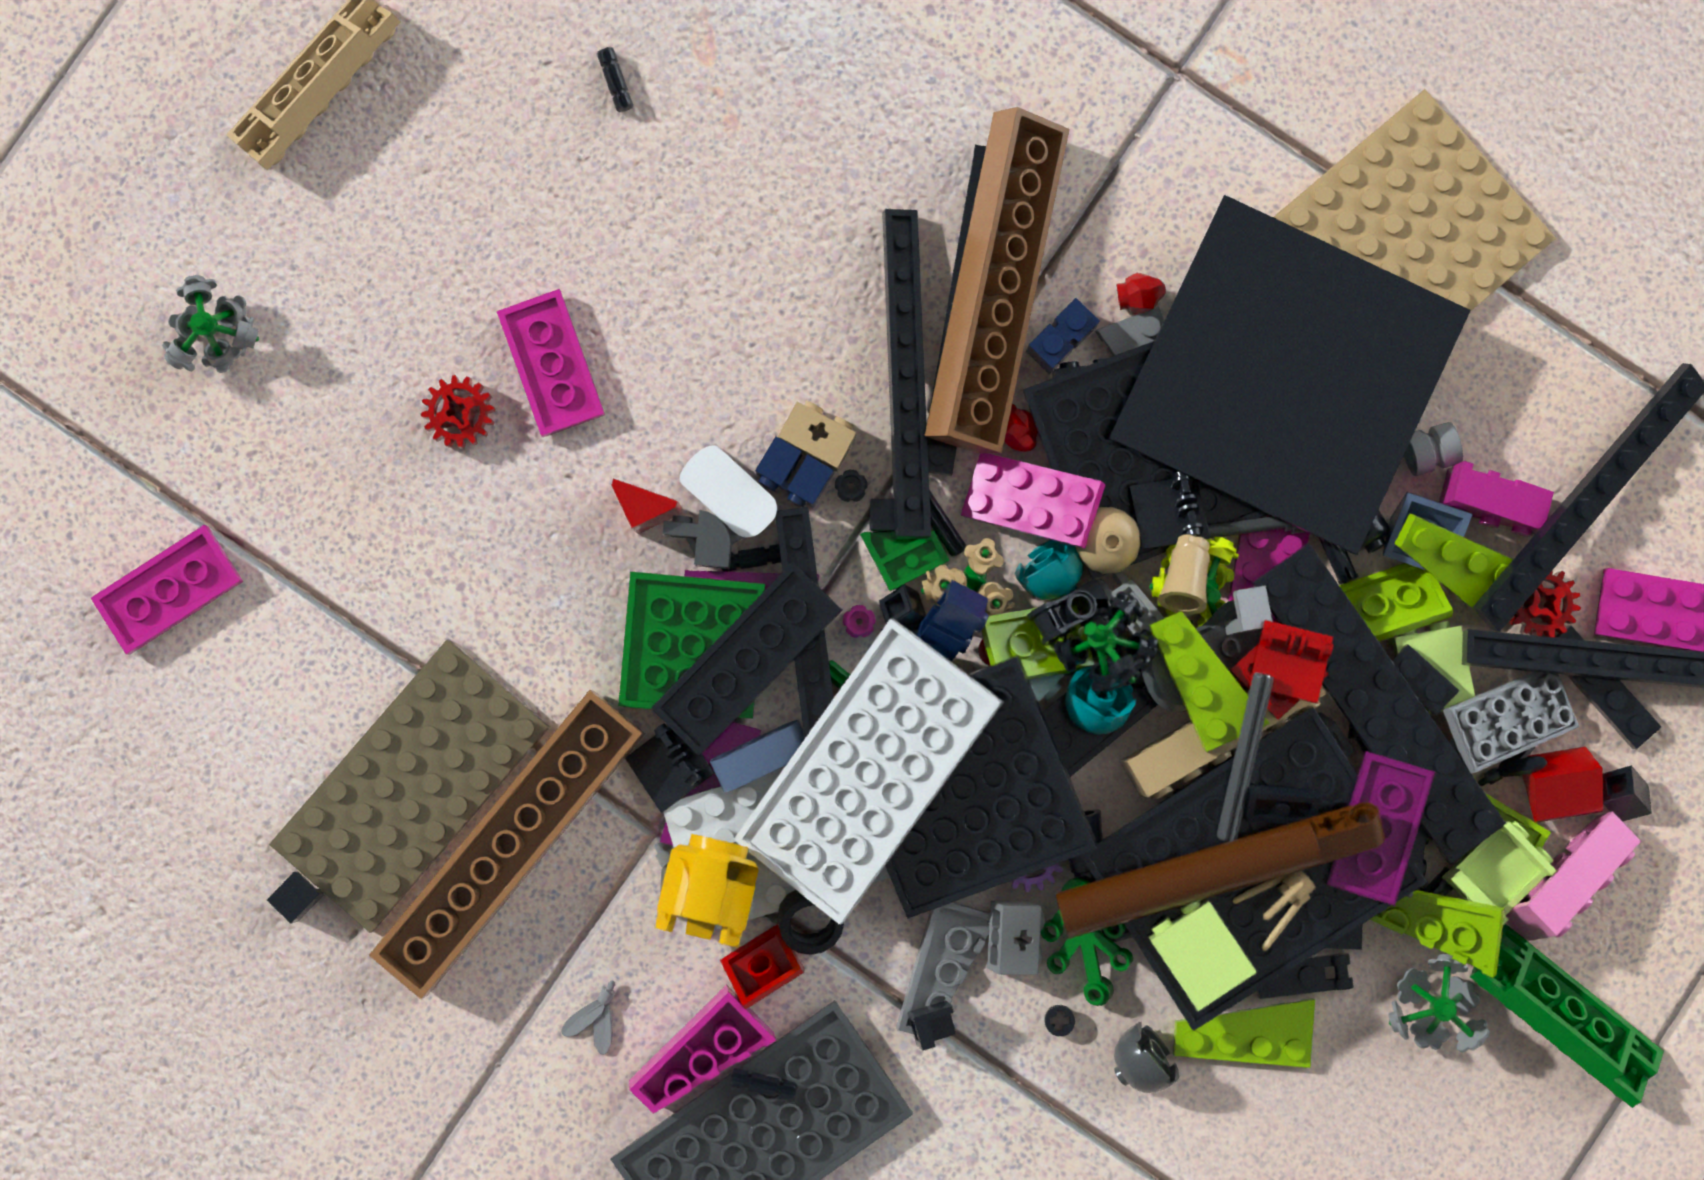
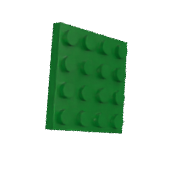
(671, 626)

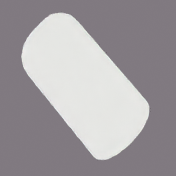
(729, 492)

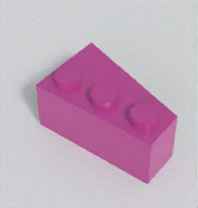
(1496, 499)

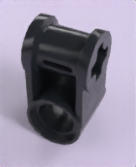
(1058, 618)

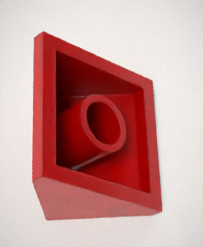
(643, 507)
(1566, 786)
(761, 967)

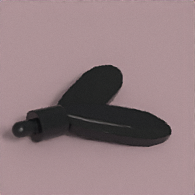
(1514, 766)

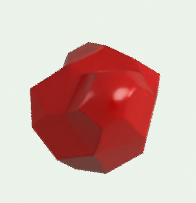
(1140, 293)
(1021, 430)

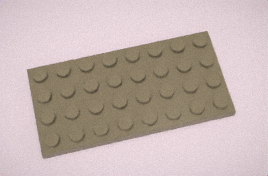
(409, 786)

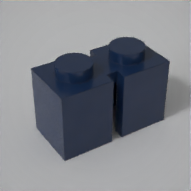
(1053, 343)
(780, 463)
(951, 626)

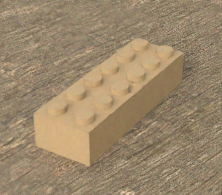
(1181, 755)

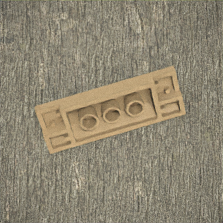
(313, 80)

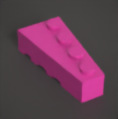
(702, 1049)

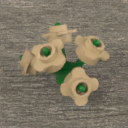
(981, 560)

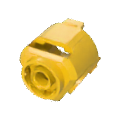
(710, 887)

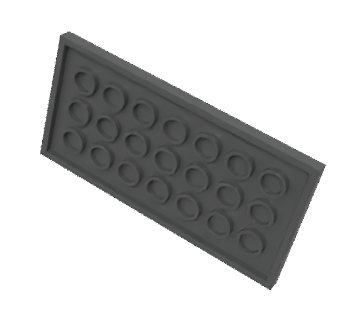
(743, 1135)

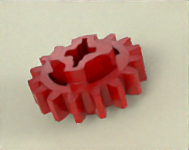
(469, 405)
(1551, 612)

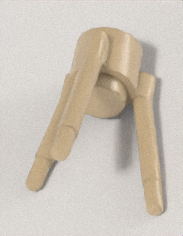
(1294, 889)

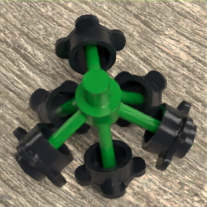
(1106, 638)

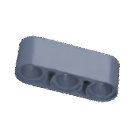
(758, 756)

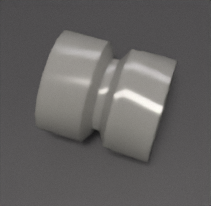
(1437, 447)

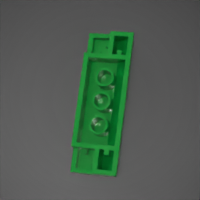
(1571, 1018)

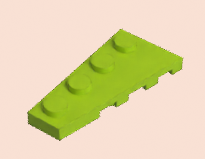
(1451, 558)

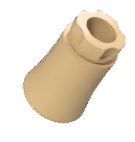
(1187, 576)

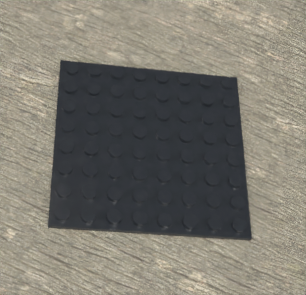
(1290, 374)

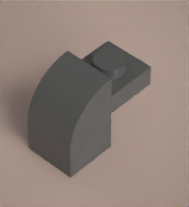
(711, 537)

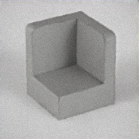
(1251, 610)

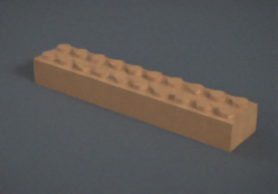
(997, 281)
(507, 844)

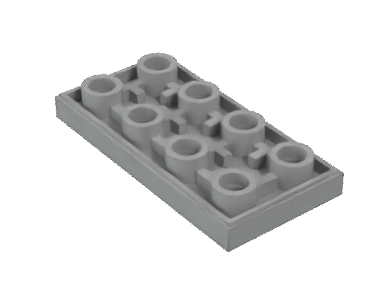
(1510, 719)

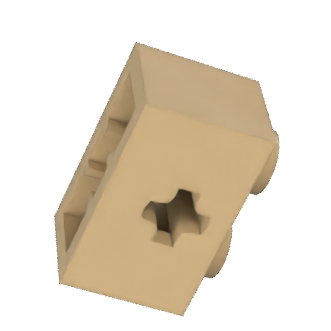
(827, 451)

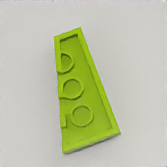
(1203, 682)
(1450, 924)
(1258, 1035)

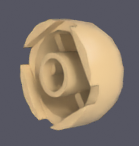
(1111, 542)

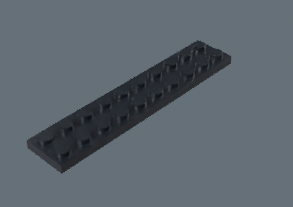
(1381, 701)

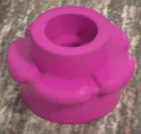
(865, 628)

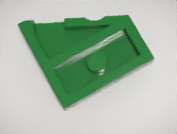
(903, 559)

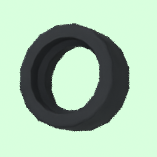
(805, 943)

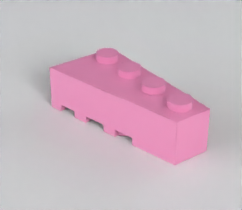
(1580, 873)

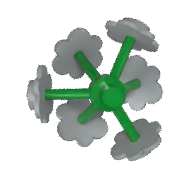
(1454, 997)

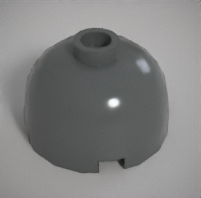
(1143, 1060)

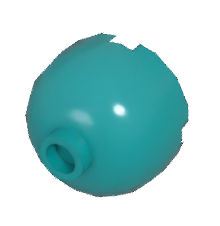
(1052, 572)
(1097, 711)

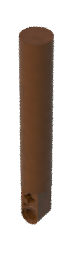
(1220, 869)

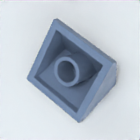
(1430, 510)

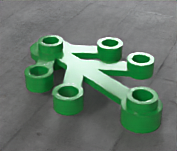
(1088, 946)

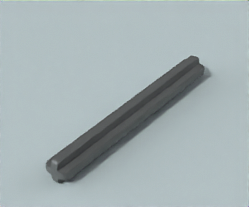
(1245, 757)

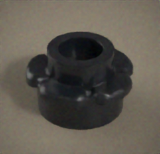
(847, 494)

